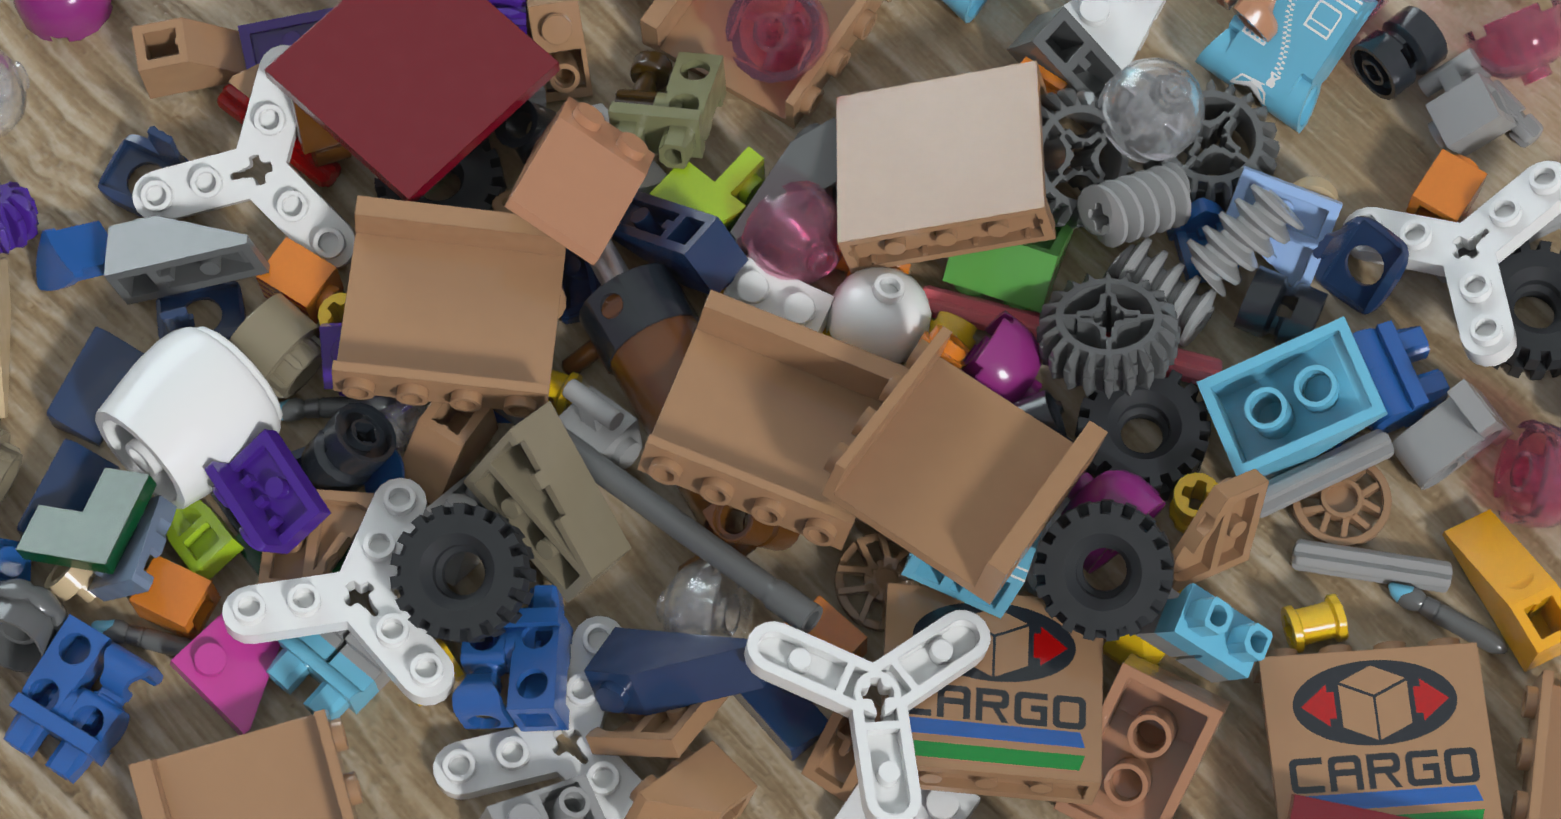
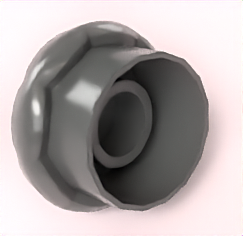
(27, 623)

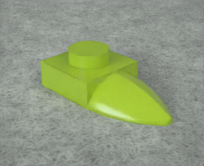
(202, 539)

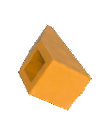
(1511, 586)

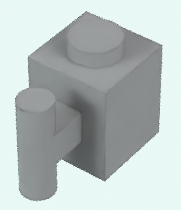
(1470, 108)
(601, 424)

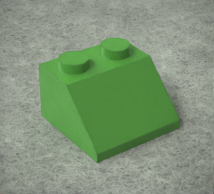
(1016, 274)

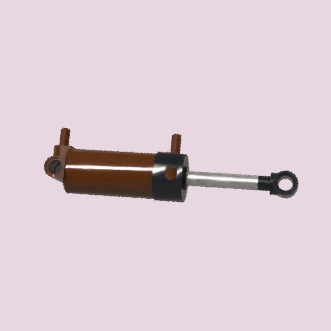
(641, 334)

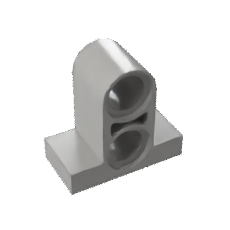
(1450, 435)

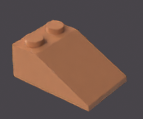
(580, 179)
(1151, 743)

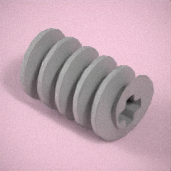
(1136, 204)
(1242, 237)
(1191, 309)

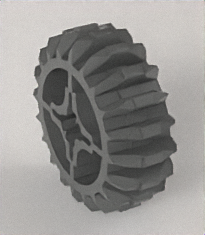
(1222, 117)
(1091, 161)
(1140, 328)

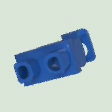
(1402, 391)
(535, 656)
(62, 705)

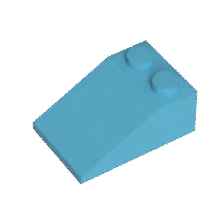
(1293, 401)

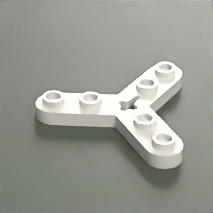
(284, 198)
(1477, 283)
(321, 602)
(841, 679)
(524, 758)

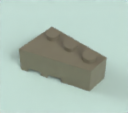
(552, 498)

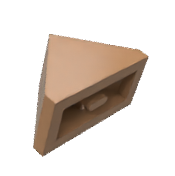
(833, 757)

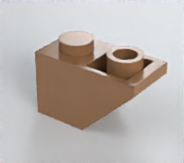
(559, 31)
(186, 55)
(446, 446)
(694, 787)

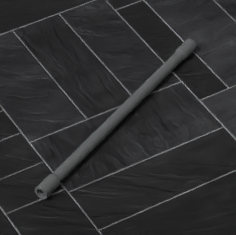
(775, 594)

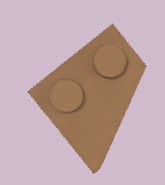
(1221, 529)
(325, 544)
(655, 735)

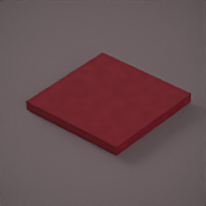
(412, 82)

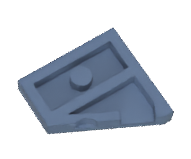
(146, 540)

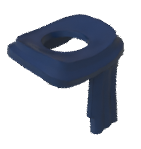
(131, 154)
(1334, 270)
(173, 311)

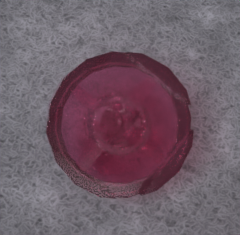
(777, 37)
(1520, 43)
(794, 233)
(1531, 476)

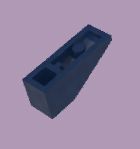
(683, 239)
(667, 670)

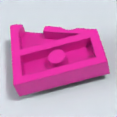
(227, 673)

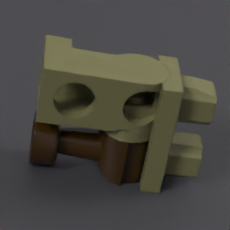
(673, 121)

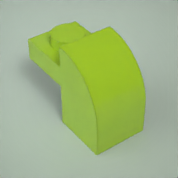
(719, 197)

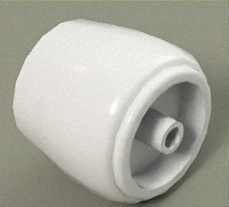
(183, 408)

